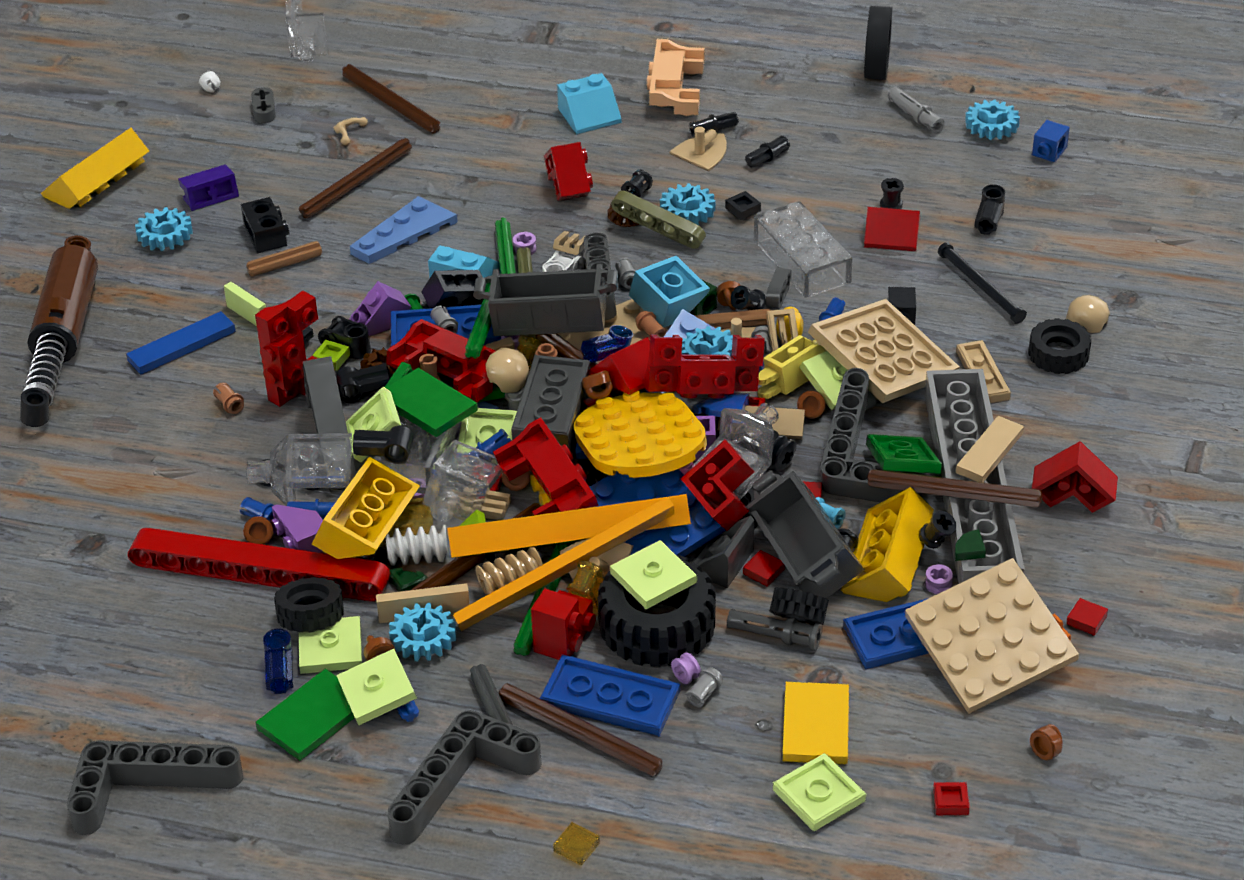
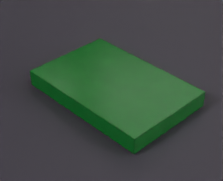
(430, 402)
(903, 453)
(308, 716)

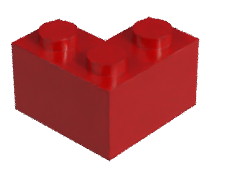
(568, 171)
(1076, 473)
(716, 479)
(560, 623)

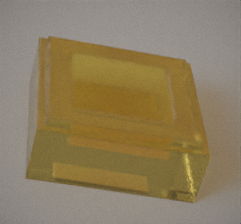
(576, 843)

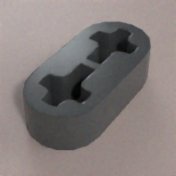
(263, 105)
(778, 287)

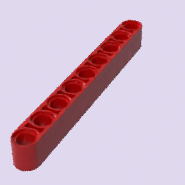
(254, 562)

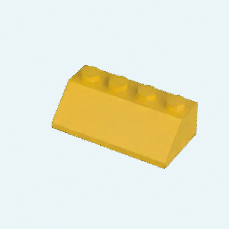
(97, 170)
(365, 511)
(890, 547)

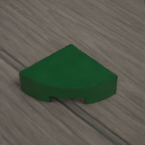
(970, 546)
(405, 580)

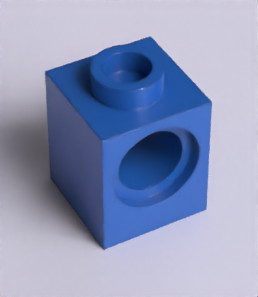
(1050, 141)

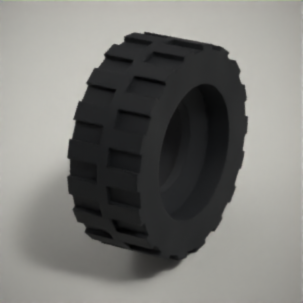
(1059, 360)
(309, 604)

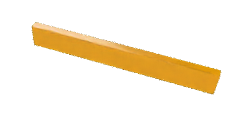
(554, 527)
(563, 563)

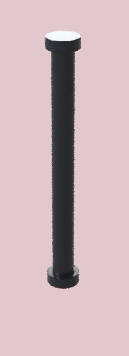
(1017, 314)

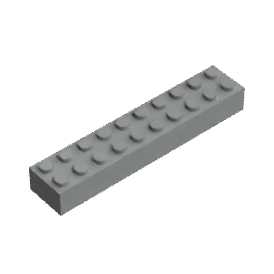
(957, 418)

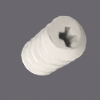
(417, 545)

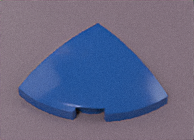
(714, 406)

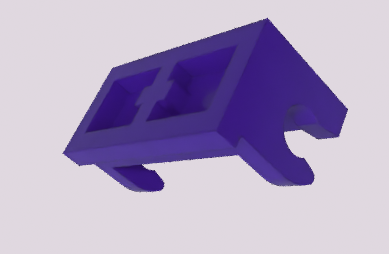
(209, 187)

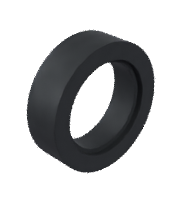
(878, 42)

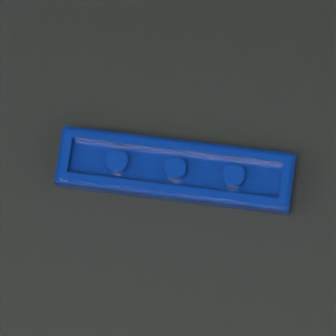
(180, 342)

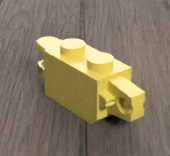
(782, 366)

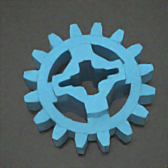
(992, 119)
(689, 202)
(164, 229)
(708, 342)
(422, 631)

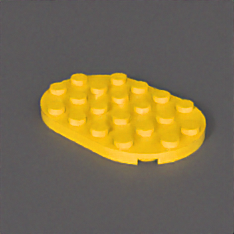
(639, 434)

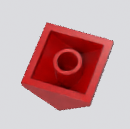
(892, 229)
(626, 367)

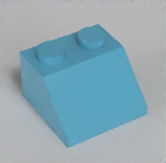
(588, 103)
(452, 259)
(667, 289)

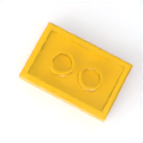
(816, 722)

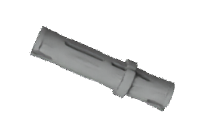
(922, 113)

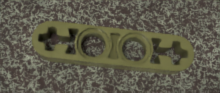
(680, 229)

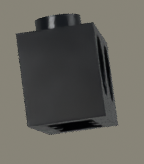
(264, 224)
(451, 288)

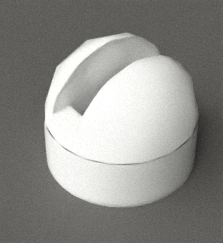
(206, 78)

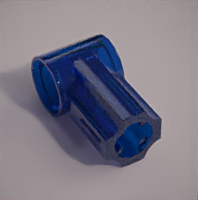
(602, 346)
(278, 661)

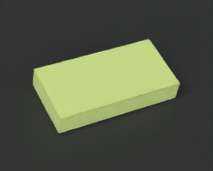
(242, 302)

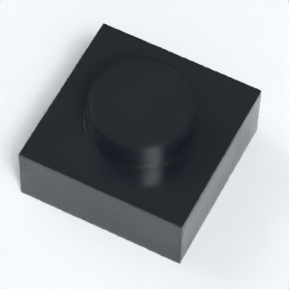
(743, 205)

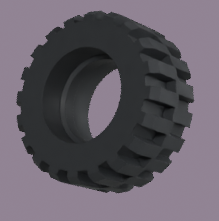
(657, 637)

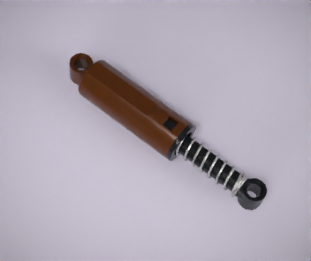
(57, 324)

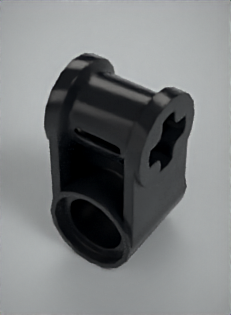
(348, 334)

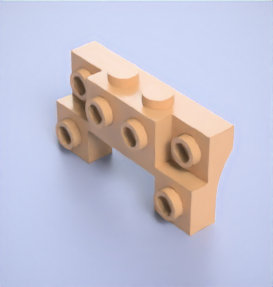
(667, 75)

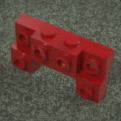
(283, 345)
(449, 348)
(703, 374)
(551, 466)

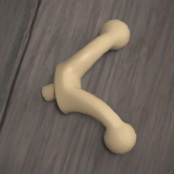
(341, 128)

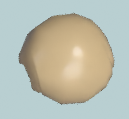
(1089, 312)
(507, 369)

